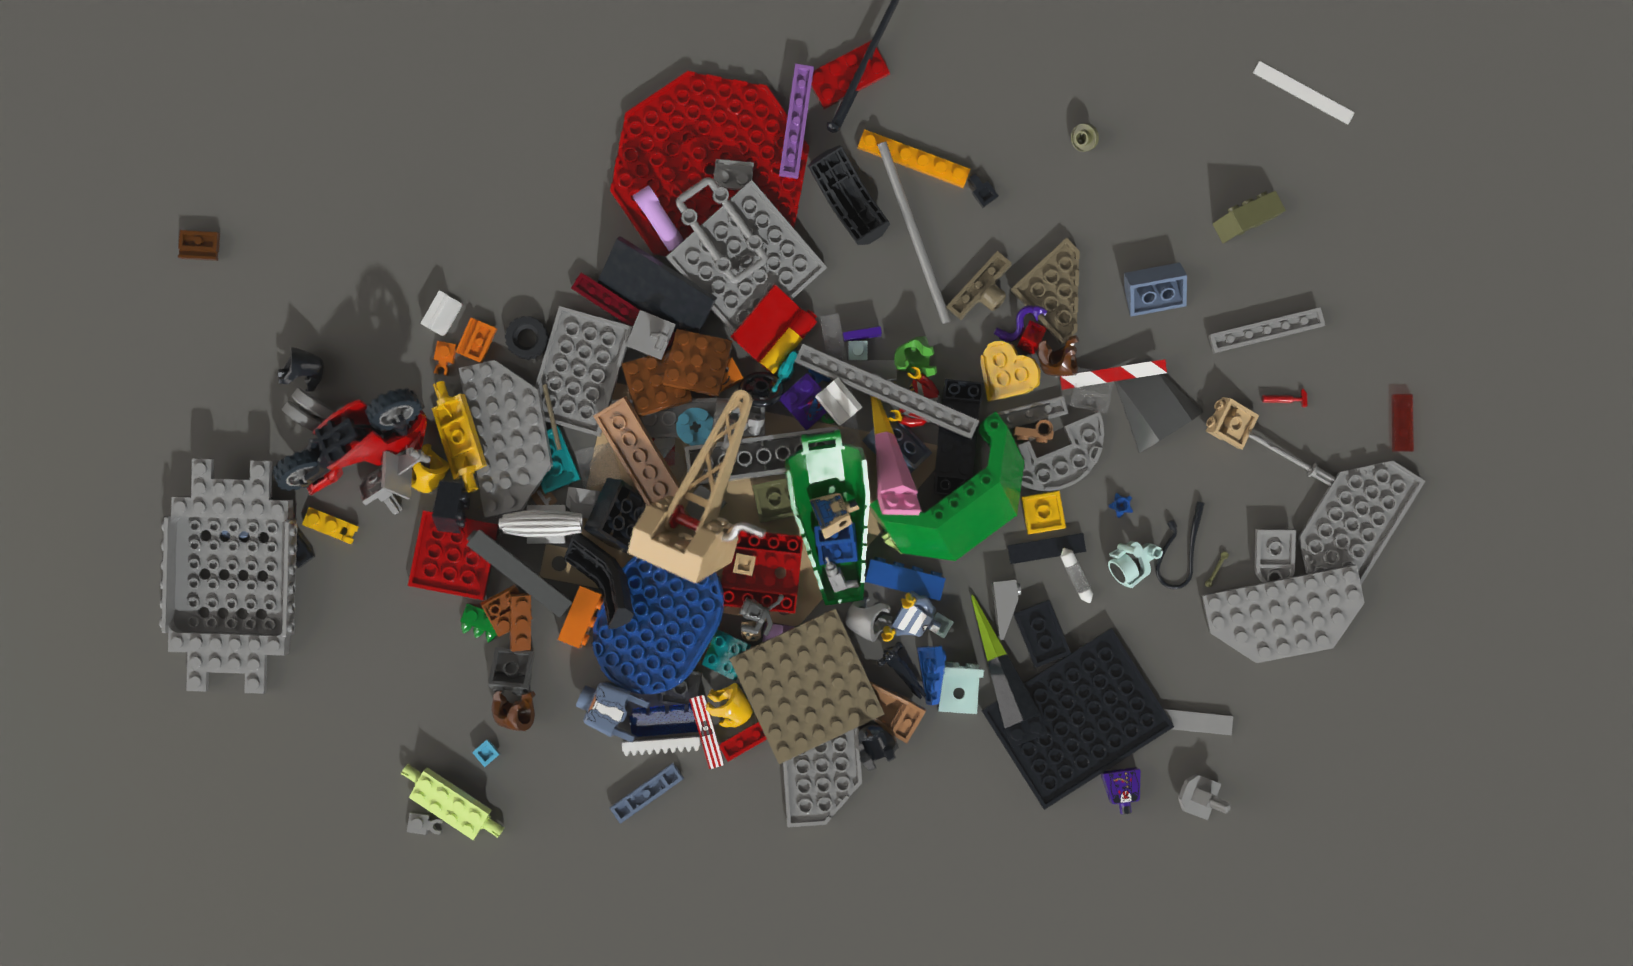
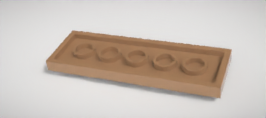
(637, 451)

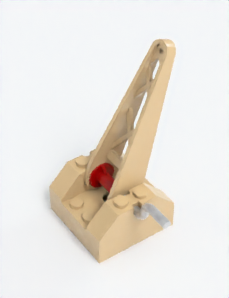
(681, 542)

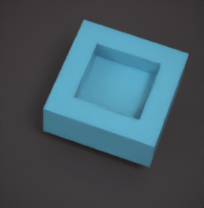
(486, 753)

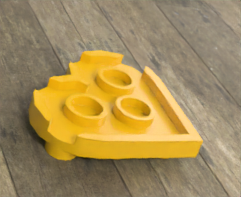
(1006, 372)

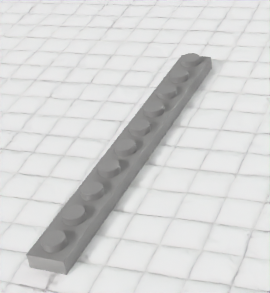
(887, 391)

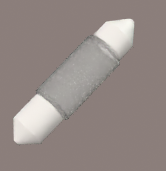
(1076, 575)

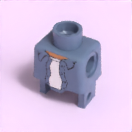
(607, 708)

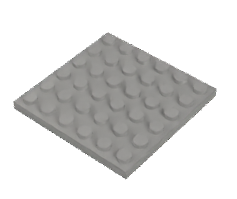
(788, 265)

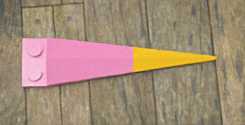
(894, 481)

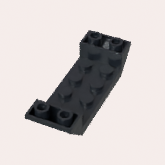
(956, 452)

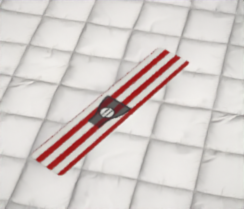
(706, 732)

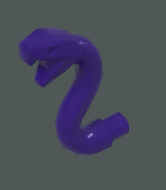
(1010, 337)

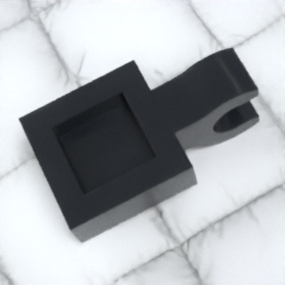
(984, 192)

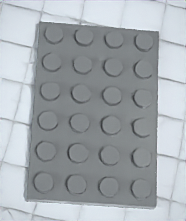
(581, 368)

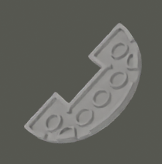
(1066, 464)

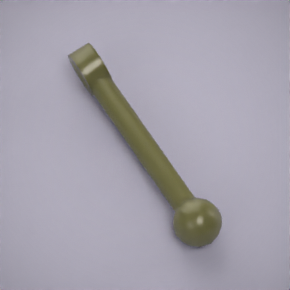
(1224, 555)

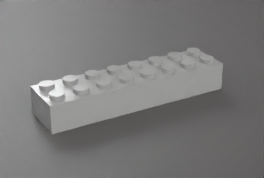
(758, 455)

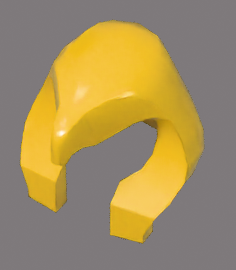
(426, 479)
(737, 708)

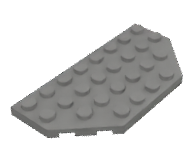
(511, 434)
(1357, 517)
(1286, 614)
(822, 780)

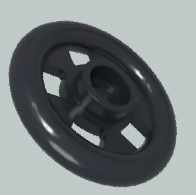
(762, 388)

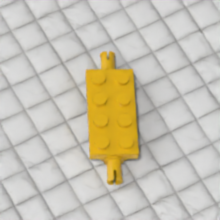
(458, 436)

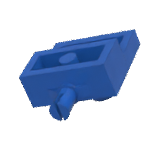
(838, 547)

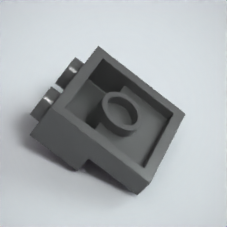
(511, 671)

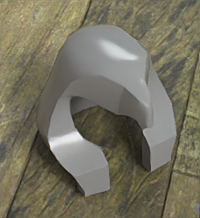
(861, 619)

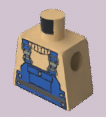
(833, 513)

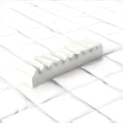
(661, 743)

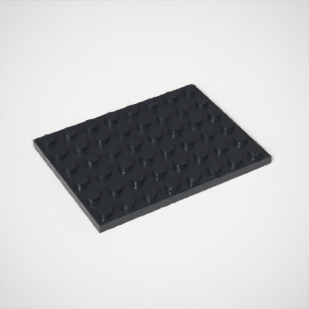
(1093, 715)

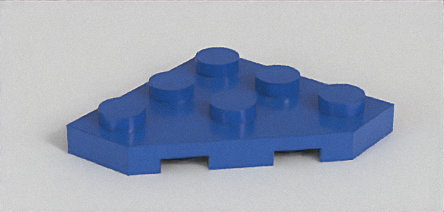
(932, 671)

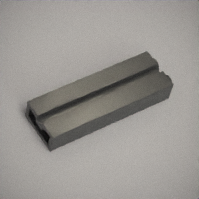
(519, 572)

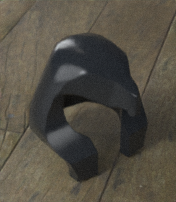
(302, 364)
(876, 744)

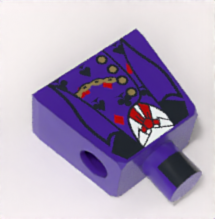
(1122, 787)

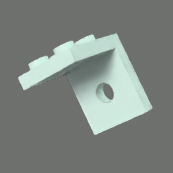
(960, 677)

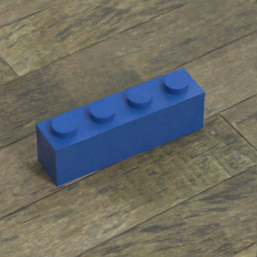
(905, 579)

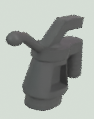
(755, 611)

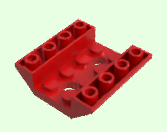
(771, 553)

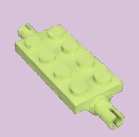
(450, 803)

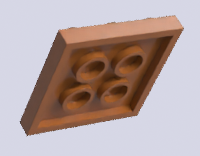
(697, 362)
(646, 388)

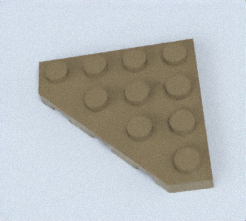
(1055, 287)

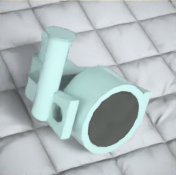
(1125, 569)

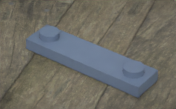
(646, 793)

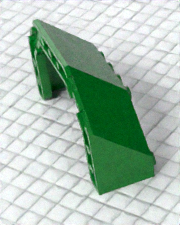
(968, 512)

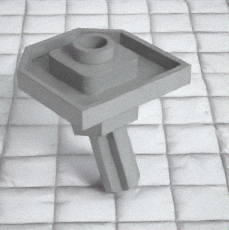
(371, 489)
(1200, 797)

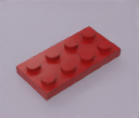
(834, 78)

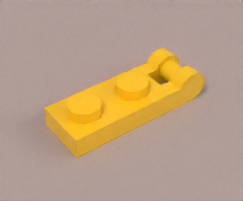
(329, 525)

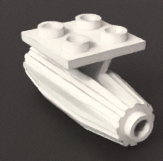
(542, 524)

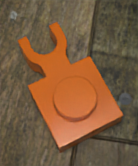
(445, 354)

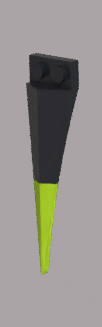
(1017, 709)

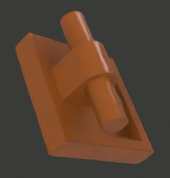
(498, 610)

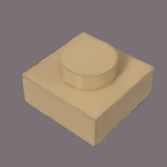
(744, 564)

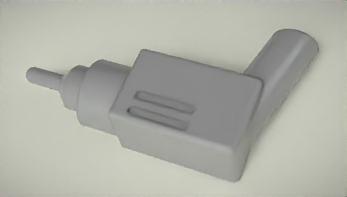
(837, 579)

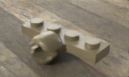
(982, 288)

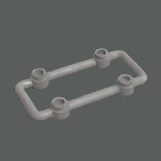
(720, 196)

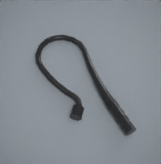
(1172, 525)

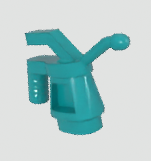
(786, 369)

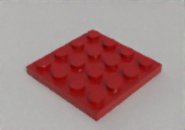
(445, 561)

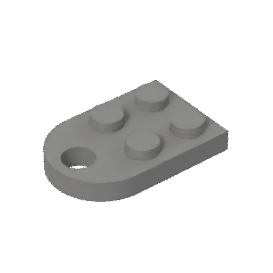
(1274, 553)

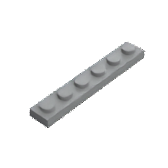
(1266, 330)

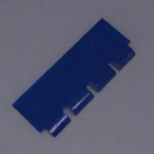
(662, 722)

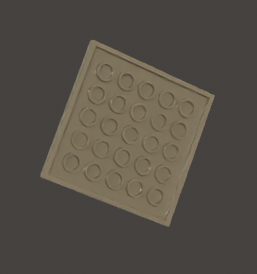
(806, 686)

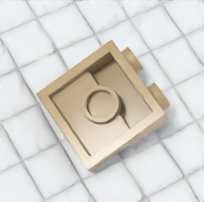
(1231, 422)

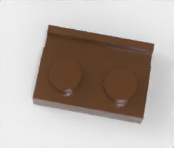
(198, 245)

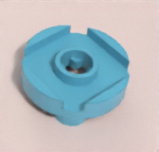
(686, 420)

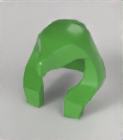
(915, 354)

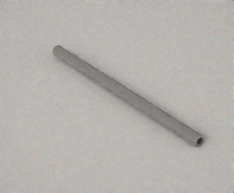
(914, 233)

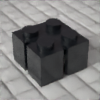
(450, 507)

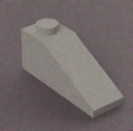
(1005, 601)

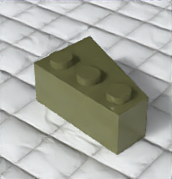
(1249, 215)

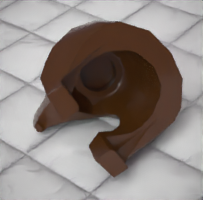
(1059, 362)
(513, 716)

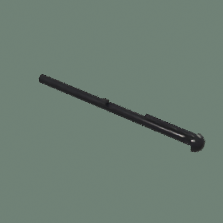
(851, 92)

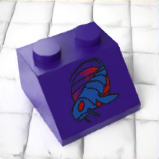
(802, 403)

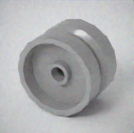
(305, 412)

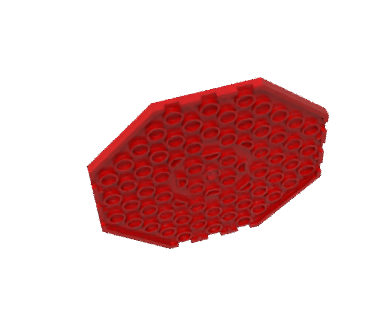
(686, 129)

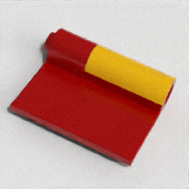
(774, 329)

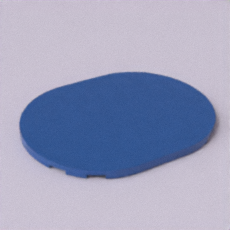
(667, 632)

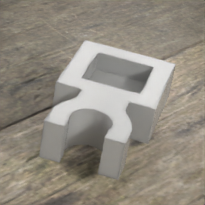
(421, 823)

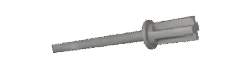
(1313, 470)

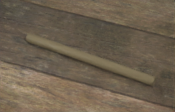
(551, 416)

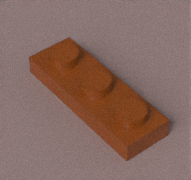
(520, 622)

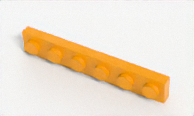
(916, 159)

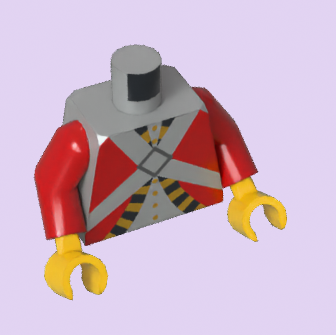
(923, 387)

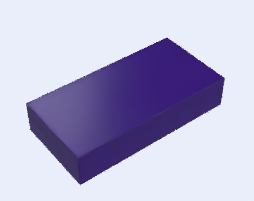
(862, 334)

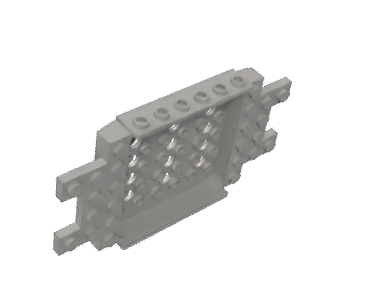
(230, 642)

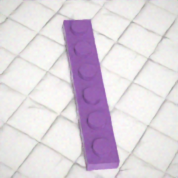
(796, 121)

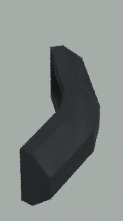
(848, 196)
(607, 575)

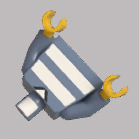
(912, 618)

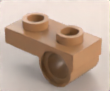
(1026, 433)

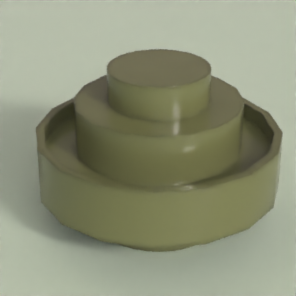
(1084, 137)

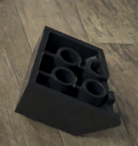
(616, 514)

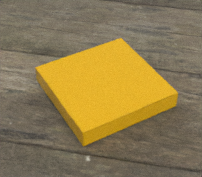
(1043, 512)

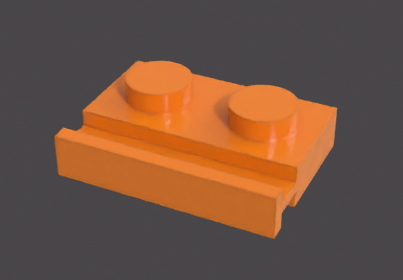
(476, 340)

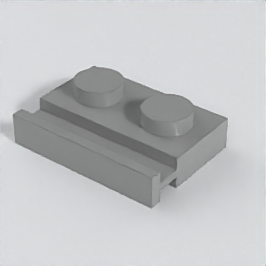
(733, 174)

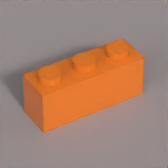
(581, 617)

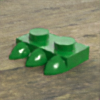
(477, 618)

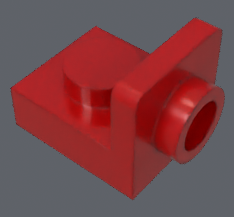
(1031, 337)

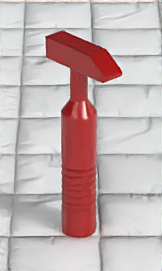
(1286, 398)

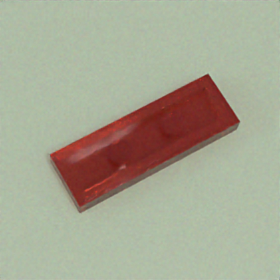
(1402, 423)

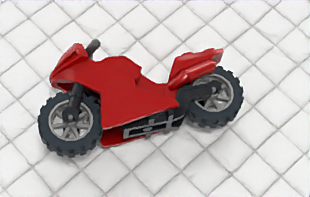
(352, 436)

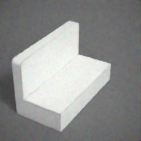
(441, 313)
(838, 401)

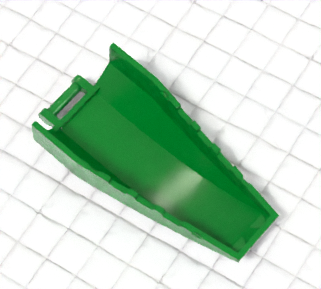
(824, 472)

